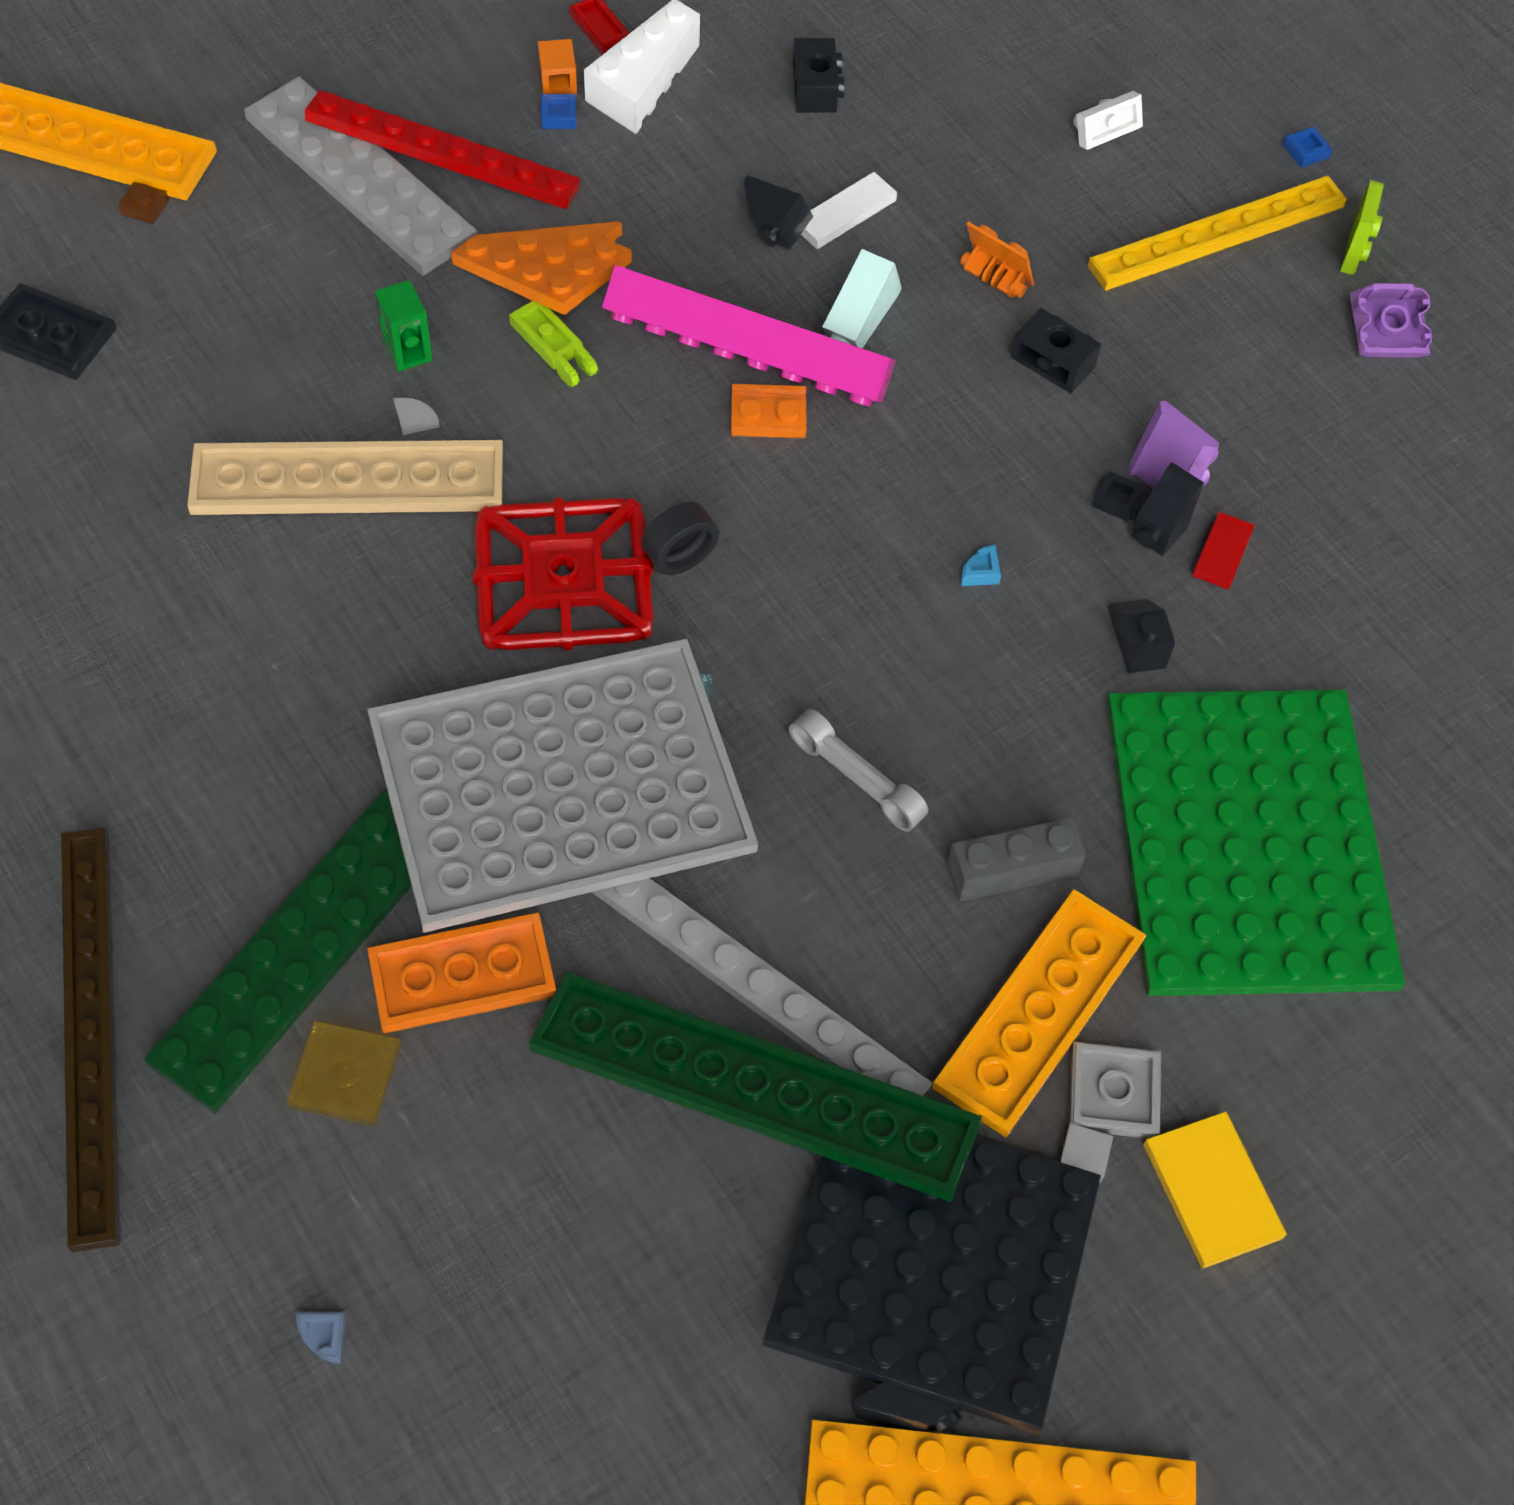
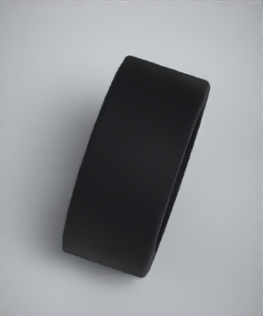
(680, 538)

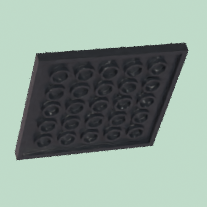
(938, 1291)

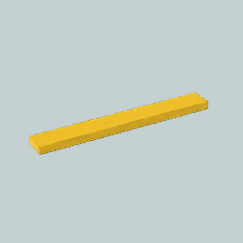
(1216, 232)

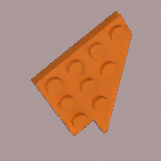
(547, 264)

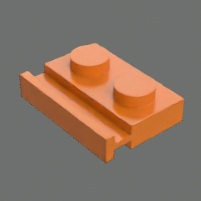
(768, 411)

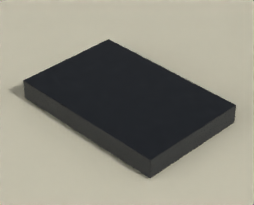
(52, 331)

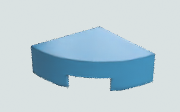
(982, 568)

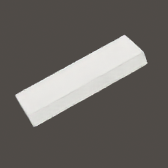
(848, 209)

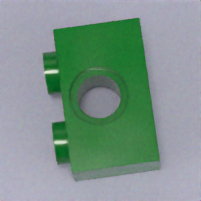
(403, 325)

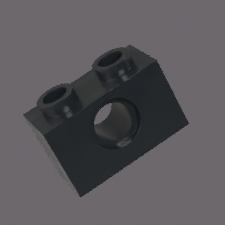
(816, 75)
(1055, 350)

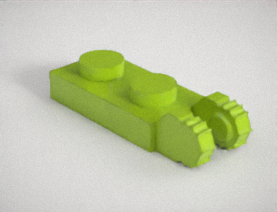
(552, 341)

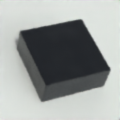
(1118, 496)

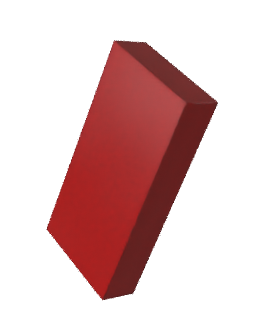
(598, 23)
(1223, 550)

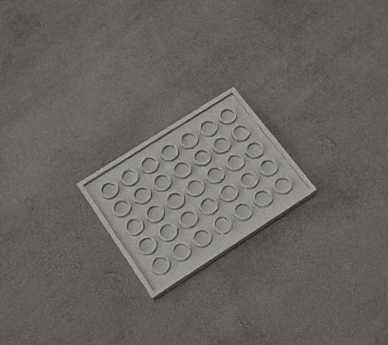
(558, 784)

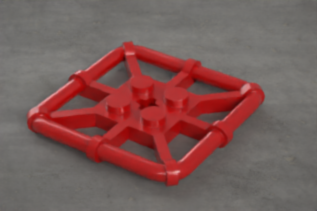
(548, 590)

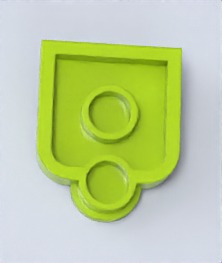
(1365, 224)

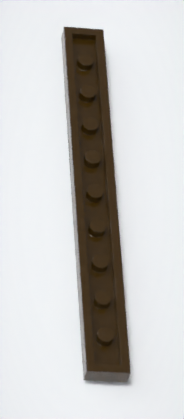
(89, 1043)

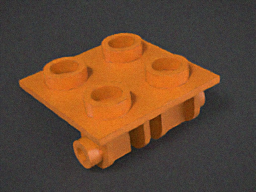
(993, 253)

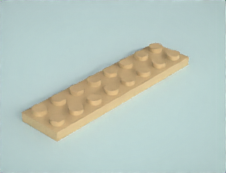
(345, 477)

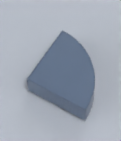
(323, 1333)

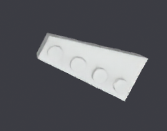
(641, 65)

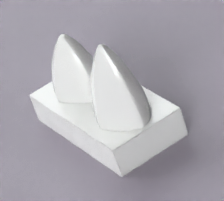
(1109, 120)

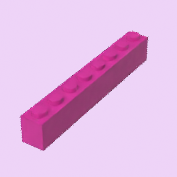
(749, 334)

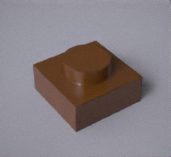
(143, 202)

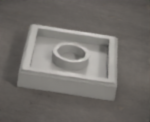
(1115, 1089)

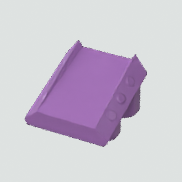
(1391, 320)
(1176, 440)

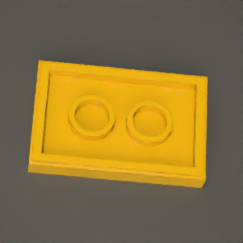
(1214, 1190)

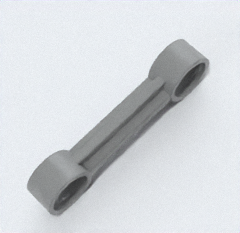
(899, 802)

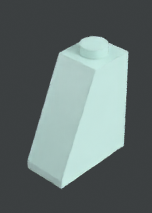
(863, 299)

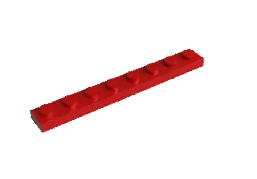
(442, 149)

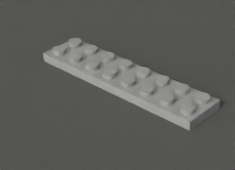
(362, 180)

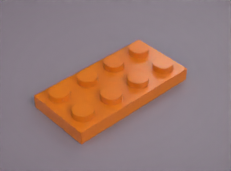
(461, 972)

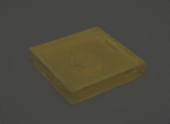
(344, 1073)

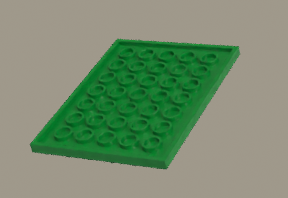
(1251, 844)

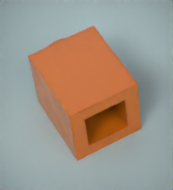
(557, 67)

